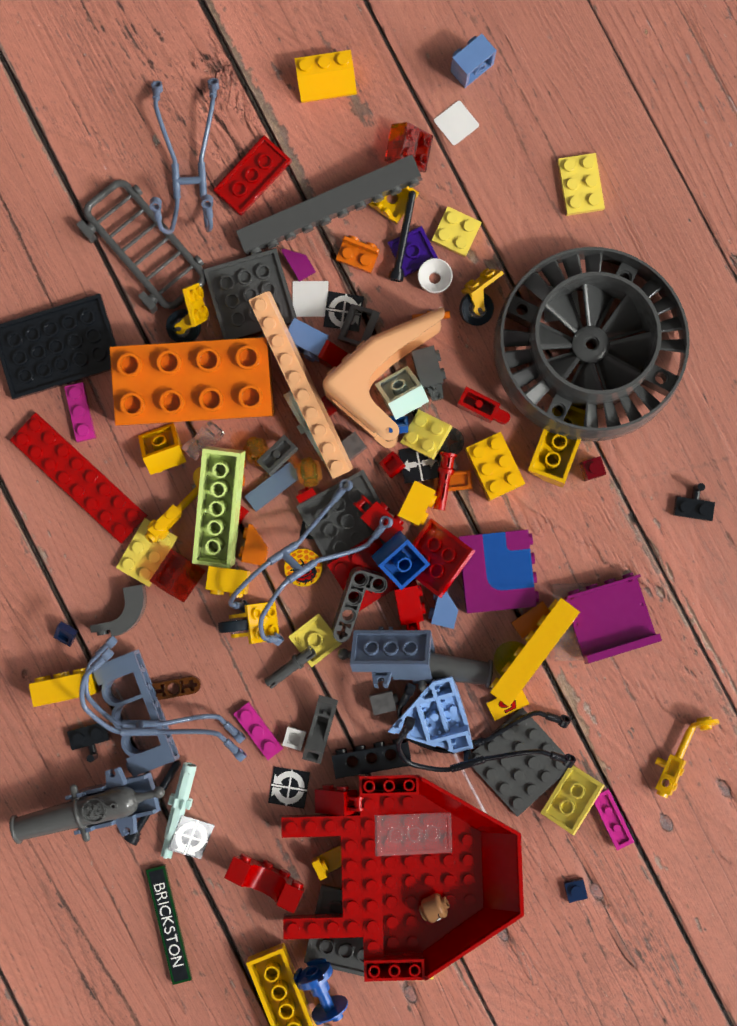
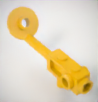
(159, 528)
(674, 765)

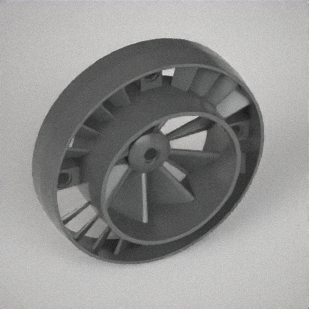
(620, 363)

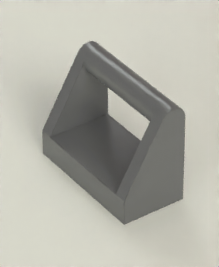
(374, 315)
(277, 455)

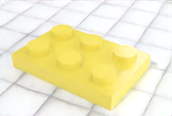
(581, 184)
(143, 557)
(572, 799)

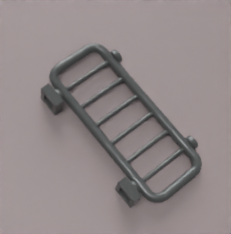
(94, 225)

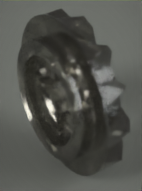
(455, 435)

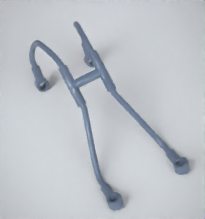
(157, 88)
(300, 570)
(140, 727)

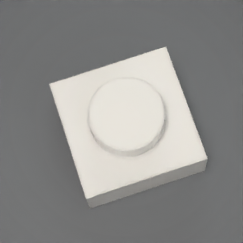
(294, 738)

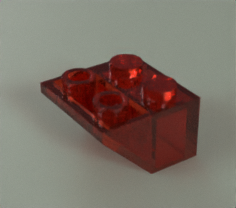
(408, 140)
(177, 575)

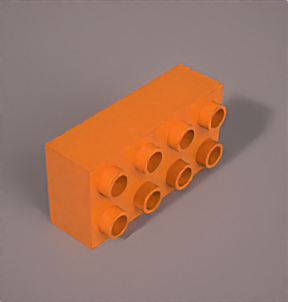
(192, 381)

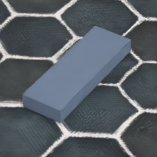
(272, 487)

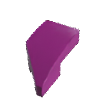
(299, 263)

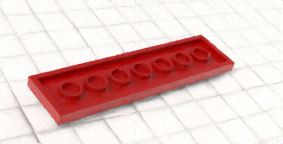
(78, 478)

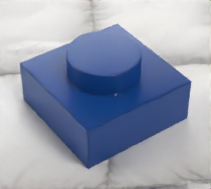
(402, 423)

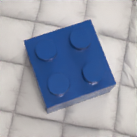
(400, 560)

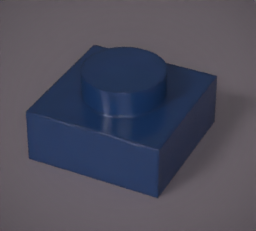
(65, 634)
(575, 890)

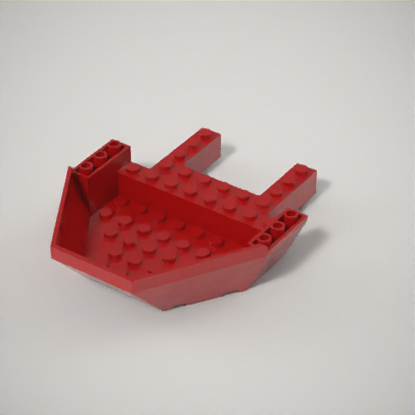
(385, 892)

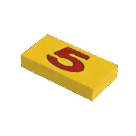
(499, 709)

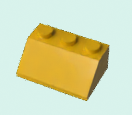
(325, 76)

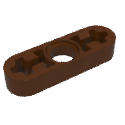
(186, 680)

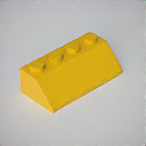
(556, 452)

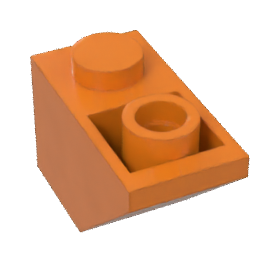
(255, 548)

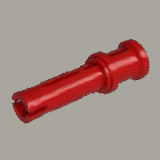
(445, 471)

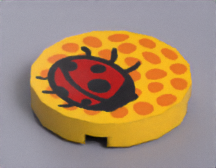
(303, 556)

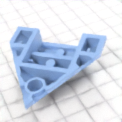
(438, 718)

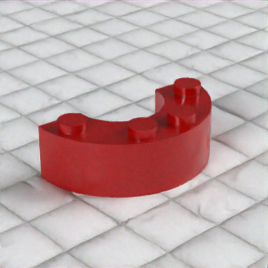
(266, 879)

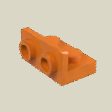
(358, 254)

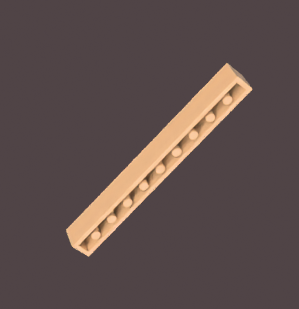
(301, 384)

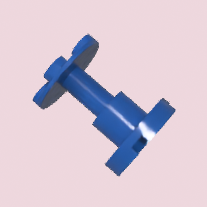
(315, 979)

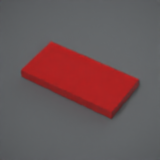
(252, 175)

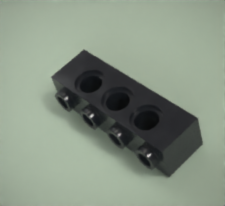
(343, 769)

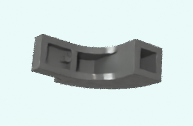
(134, 608)
(320, 729)

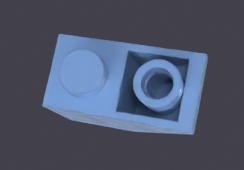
(444, 611)

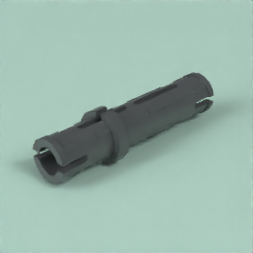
(287, 669)

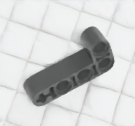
(354, 604)

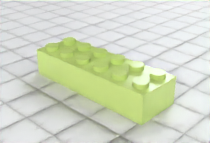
(218, 507)

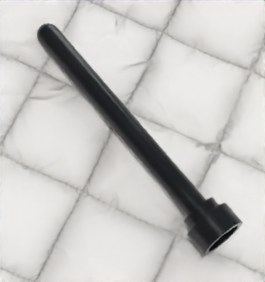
(396, 273)
(135, 838)

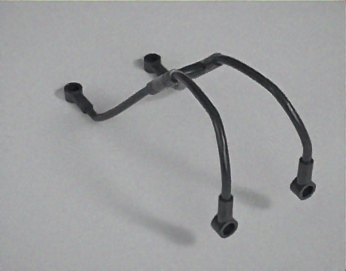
(563, 721)

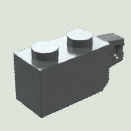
(429, 371)

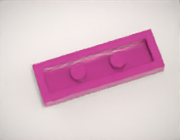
(80, 412)
(258, 731)
(613, 820)

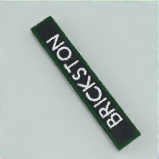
(169, 924)

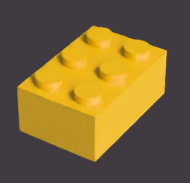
(494, 466)
(59, 688)

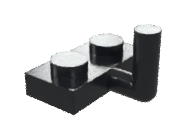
(694, 507)
(88, 737)

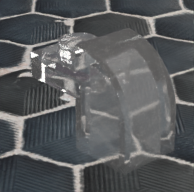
(208, 435)

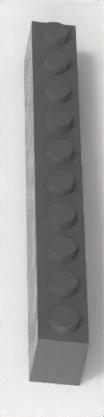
(329, 205)

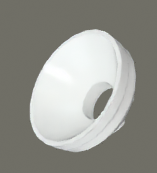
(435, 266)

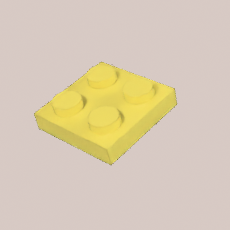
(456, 231)
(426, 434)
(318, 636)

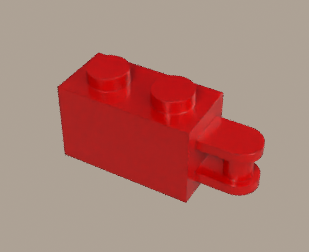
(482, 407)
(373, 515)
(409, 605)
(337, 800)

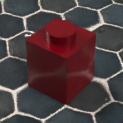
(592, 468)

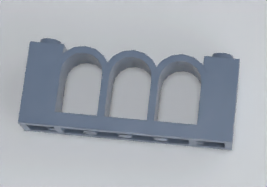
(157, 756)

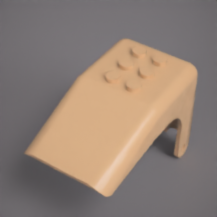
(351, 380)

